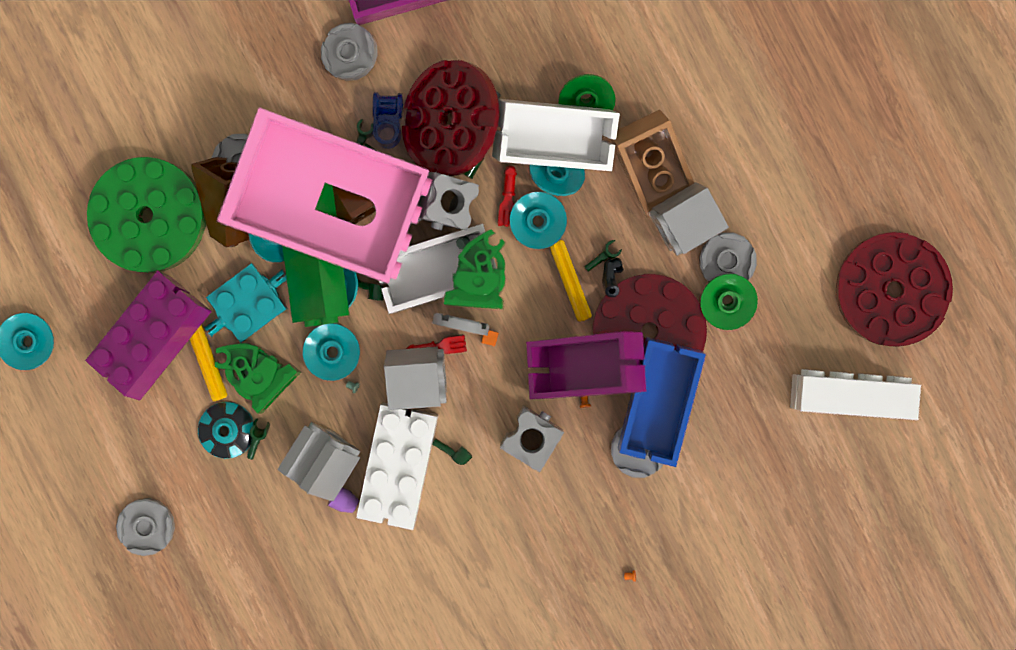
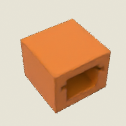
(491, 338)

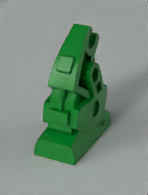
(476, 279)
(259, 374)

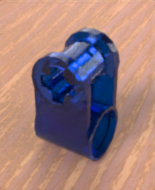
(387, 113)

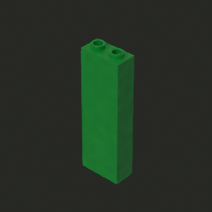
(315, 285)

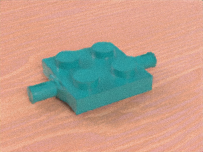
(246, 302)

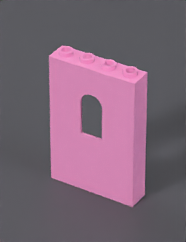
(282, 182)

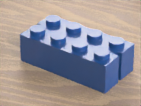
(661, 414)

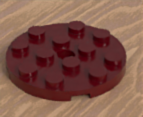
(475, 118)
(923, 282)
(657, 301)

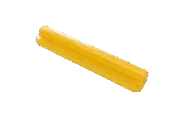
(570, 281)
(207, 365)

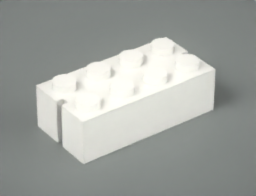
(555, 135)
(427, 271)
(858, 397)
(397, 466)

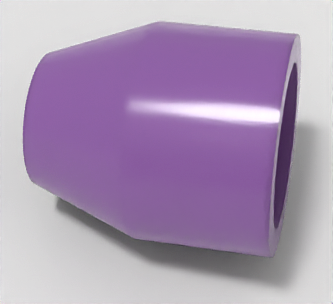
(344, 501)

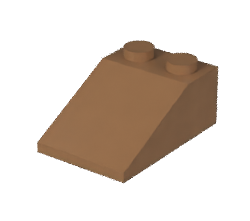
(652, 159)

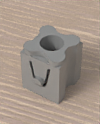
(459, 206)
(688, 219)
(415, 378)
(531, 420)
(320, 461)

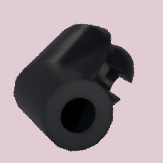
(608, 279)

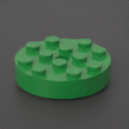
(125, 194)

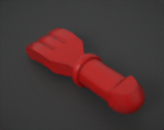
(509, 191)
(450, 344)

